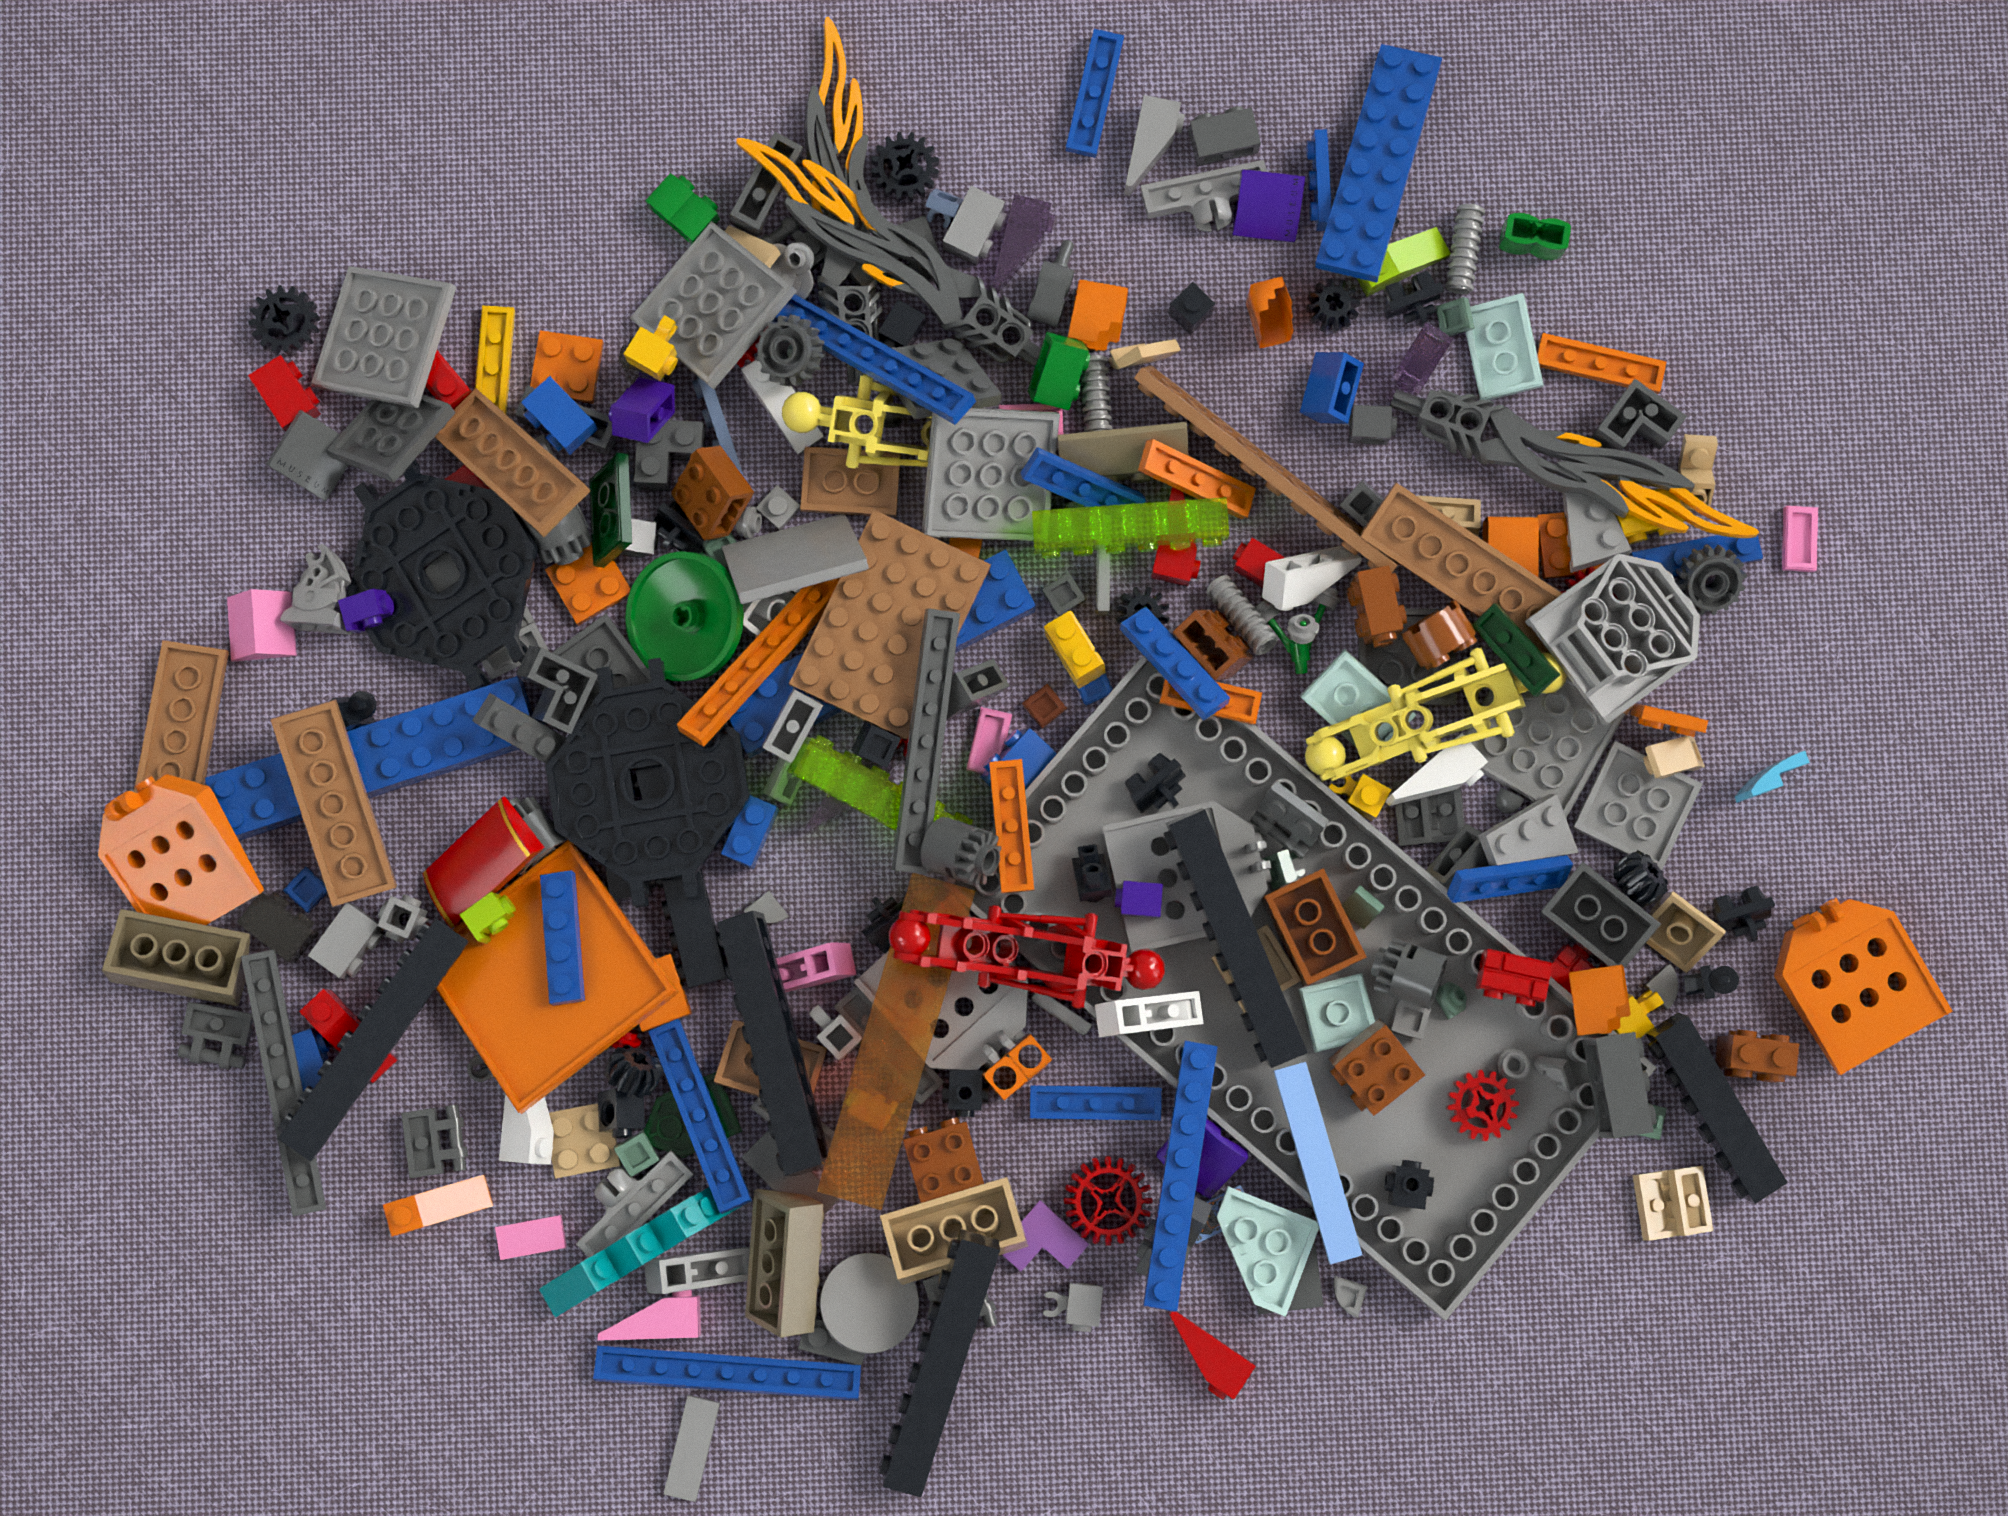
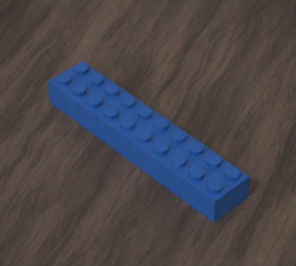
(998, 604)
(387, 753)

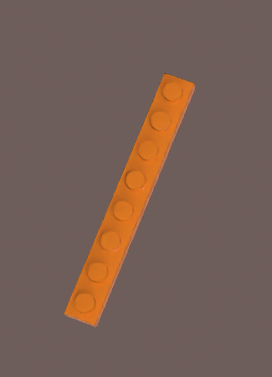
(756, 662)

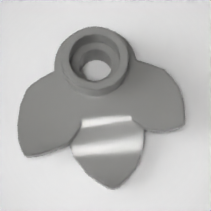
(795, 274)

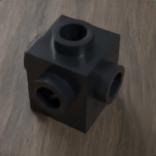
(965, 1079)
(1421, 1185)

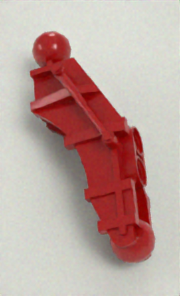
(1106, 965)

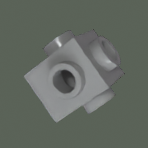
(391, 915)

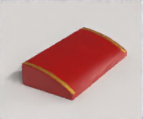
(481, 861)

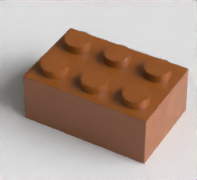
(1313, 927)

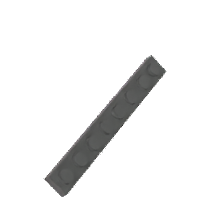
(925, 738)
(281, 1074)

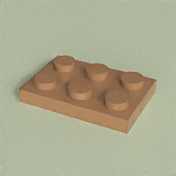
(836, 489)
(736, 1069)

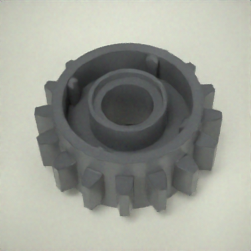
(774, 347)
(1725, 586)

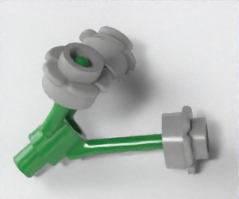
(1301, 627)

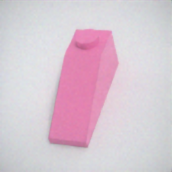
(816, 966)
(668, 1318)

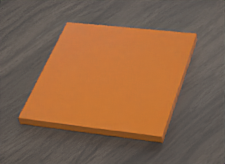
(503, 986)

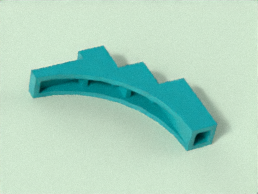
(631, 1252)

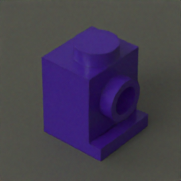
(365, 609)

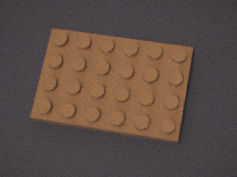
(872, 627)

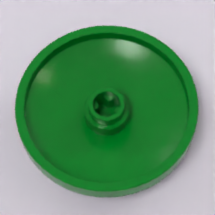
(685, 615)

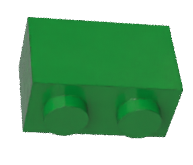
(1058, 371)

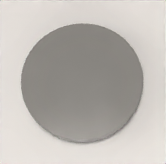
(867, 1304)

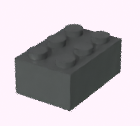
(1599, 918)
(1619, 1085)

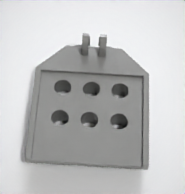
(1579, 644)
(1133, 860)
(972, 1037)

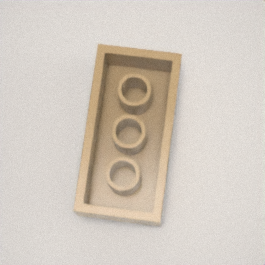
(922, 1232)

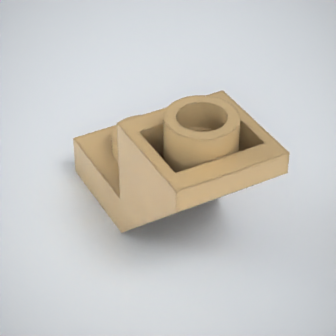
(1696, 464)
(1673, 757)

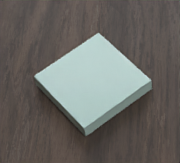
(1336, 1011)

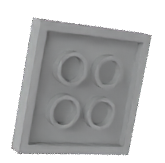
(1634, 808)

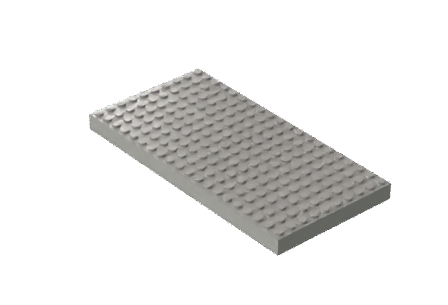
(1480, 1187)

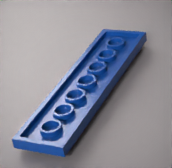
(1378, 163)

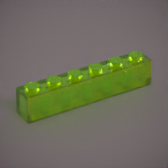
(1130, 526)
(853, 783)

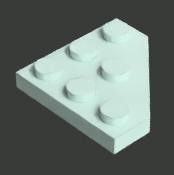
(1267, 1247)

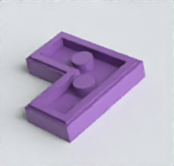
(1048, 1231)

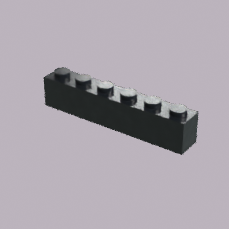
(1716, 1108)

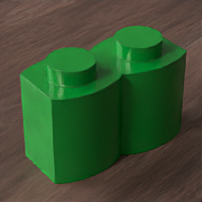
(682, 208)
(1527, 234)

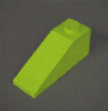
(1407, 258)

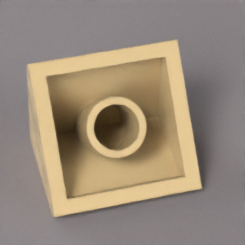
(1683, 932)

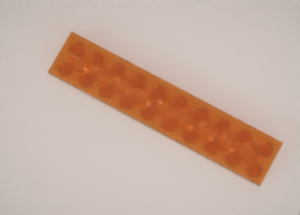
(891, 1059)

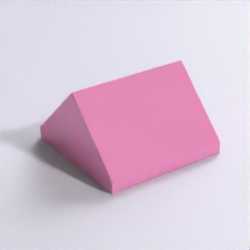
(257, 627)

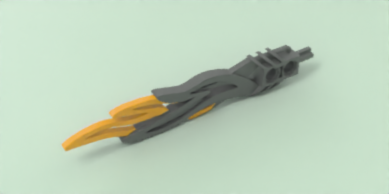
(875, 251)
(836, 266)
(1583, 472)

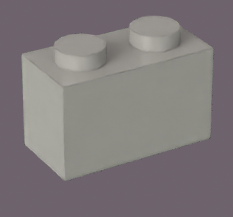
(975, 225)
(792, 725)
(347, 941)

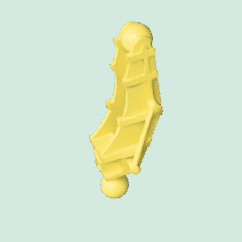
(804, 413)
(1327, 755)

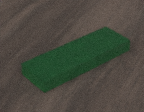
(1515, 650)

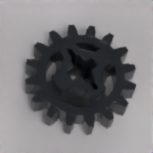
(895, 158)
(295, 317)

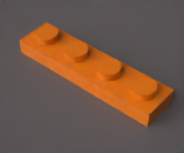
(1599, 362)
(1195, 477)
(1011, 826)

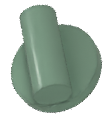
(1451, 999)

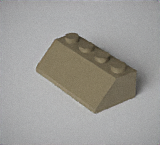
(1119, 451)
(177, 957)
(784, 1262)

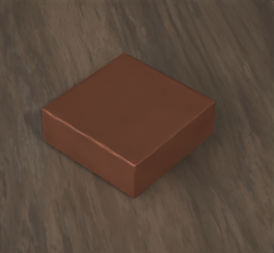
(1044, 706)

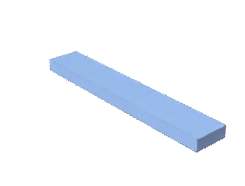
(1317, 1163)

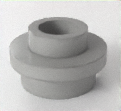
(749, 522)
(1523, 1060)

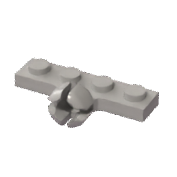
(1201, 194)
(633, 1201)

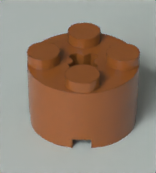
(1439, 634)

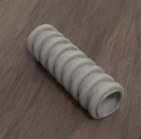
(1465, 248)
(1096, 395)
(1242, 615)

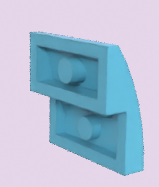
(1770, 777)

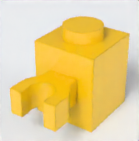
(652, 351)
(1363, 795)
(1638, 1020)

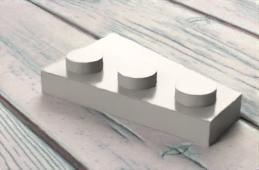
(1592, 532)
(1530, 834)

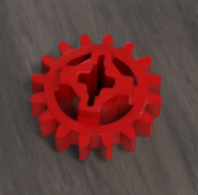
(1469, 1111)

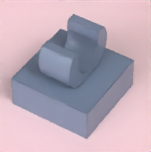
(943, 203)

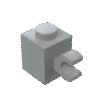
(837, 1035)
(1081, 1305)

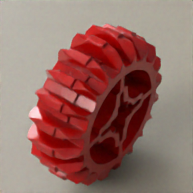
(1091, 1223)

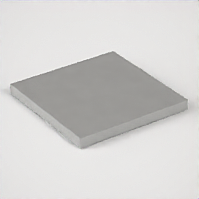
(718, 301)
(383, 336)
(976, 475)
(794, 558)
(1552, 747)

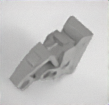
(317, 595)

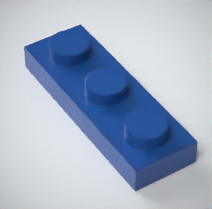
(1319, 178)

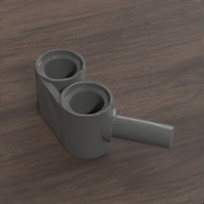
(1052, 287)

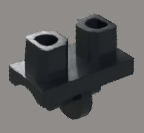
(1425, 293)
(677, 530)
(357, 709)
(1159, 788)
(1091, 874)
(1746, 918)
(879, 928)
(1712, 981)

